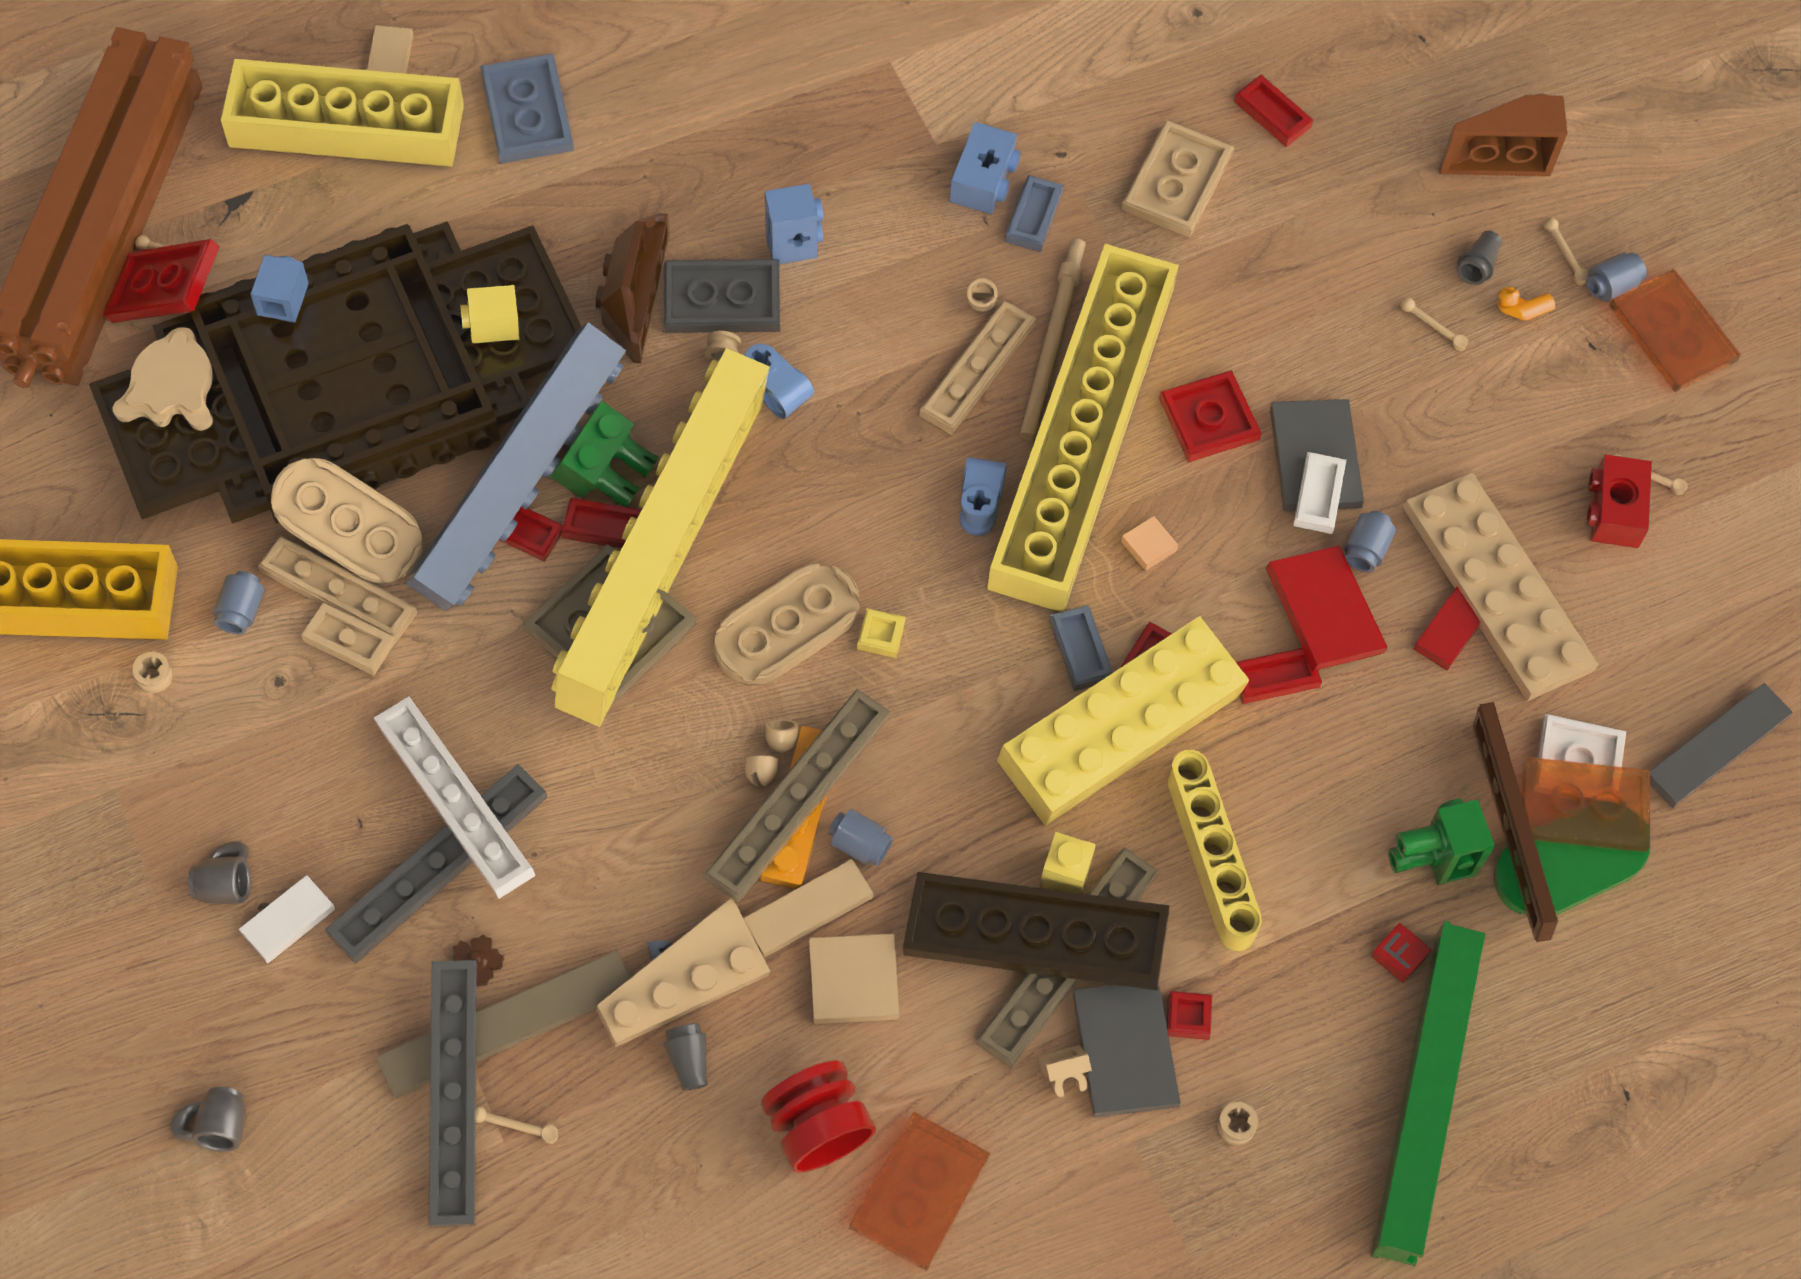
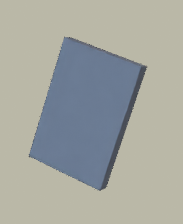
(526, 108)

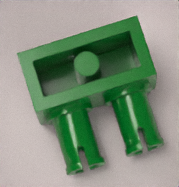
(587, 458)
(1451, 845)

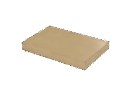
(1177, 178)

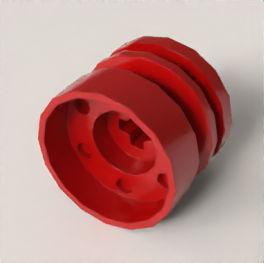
(818, 1116)

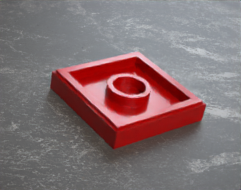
(1210, 416)

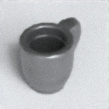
(222, 877)
(217, 1122)

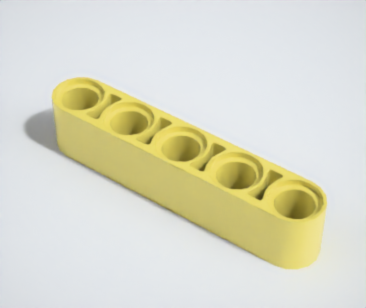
(1209, 867)

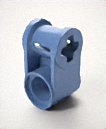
(785, 385)
(981, 494)

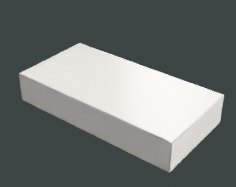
(1319, 493)
(287, 919)

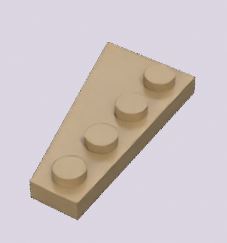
(691, 973)

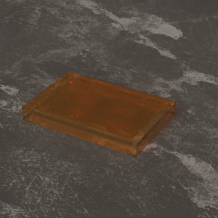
(1674, 330)
(1587, 803)
(919, 1191)

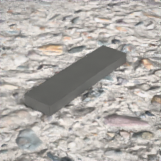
(1718, 745)

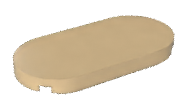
(346, 520)
(786, 624)

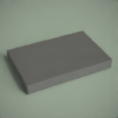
(721, 296)
(1316, 428)
(1126, 1050)

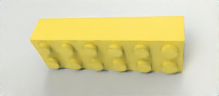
(343, 112)
(1122, 720)

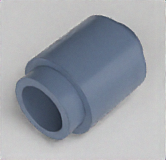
(1616, 276)
(1369, 541)
(238, 602)
(860, 837)

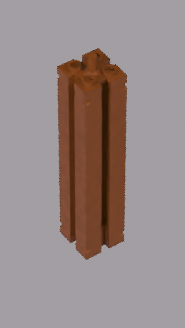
(95, 206)

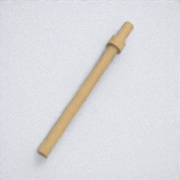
(1068, 277)

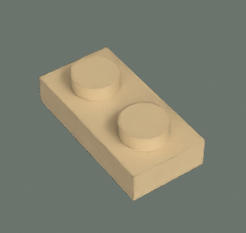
(348, 639)

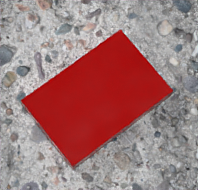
(161, 281)
(1326, 608)

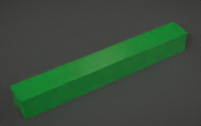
(1428, 1095)

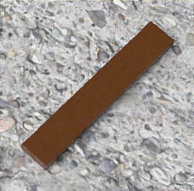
(1515, 823)

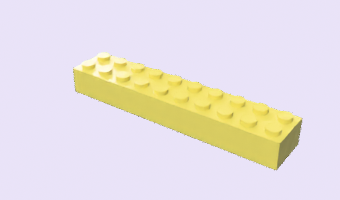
(1082, 429)
(659, 537)

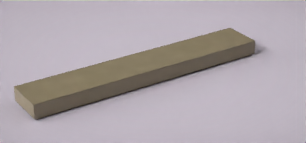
(797, 796)
(1041, 994)
(514, 1020)

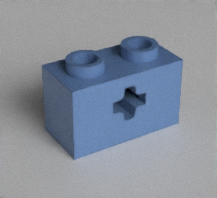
(984, 168)
(793, 223)

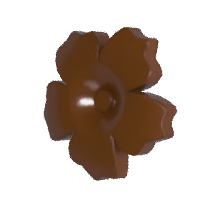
(486, 958)

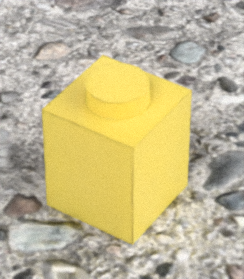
(491, 314)
(1067, 864)

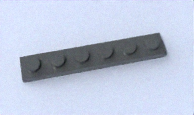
(427, 871)
(453, 1094)

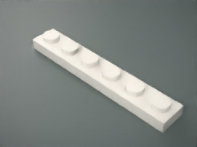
(454, 797)

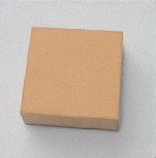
(1149, 543)

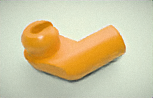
(1522, 309)

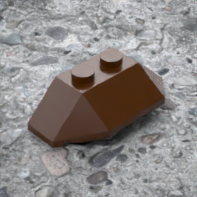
(633, 282)

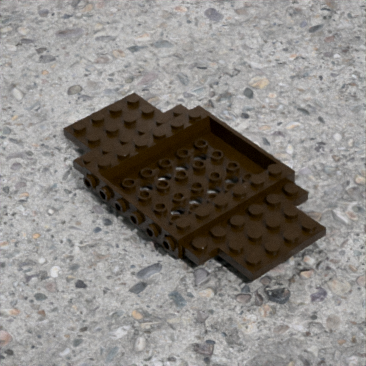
(415, 298)

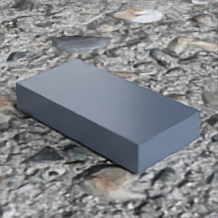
(1034, 213)
(1080, 647)

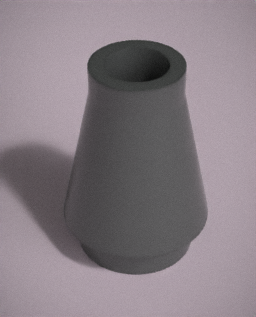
(1479, 259)
(688, 1055)

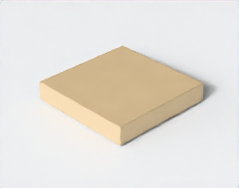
(854, 978)

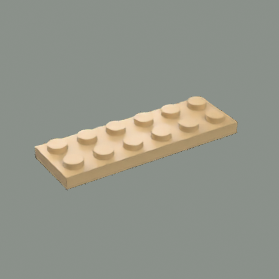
(1500, 586)

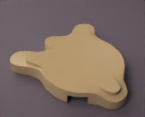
(167, 381)

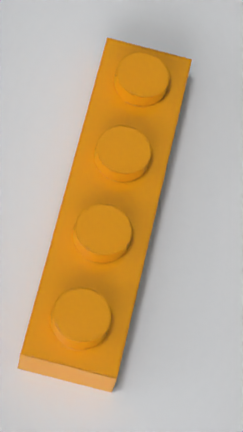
(793, 860)

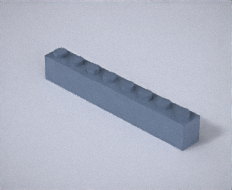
(516, 467)

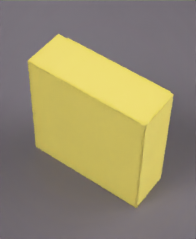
(881, 633)

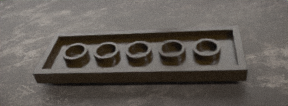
(1037, 930)

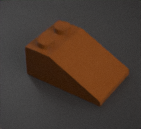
(1509, 139)

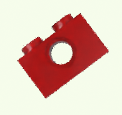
(1631, 483)

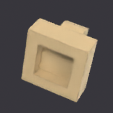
(1064, 1064)

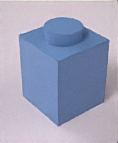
(279, 288)

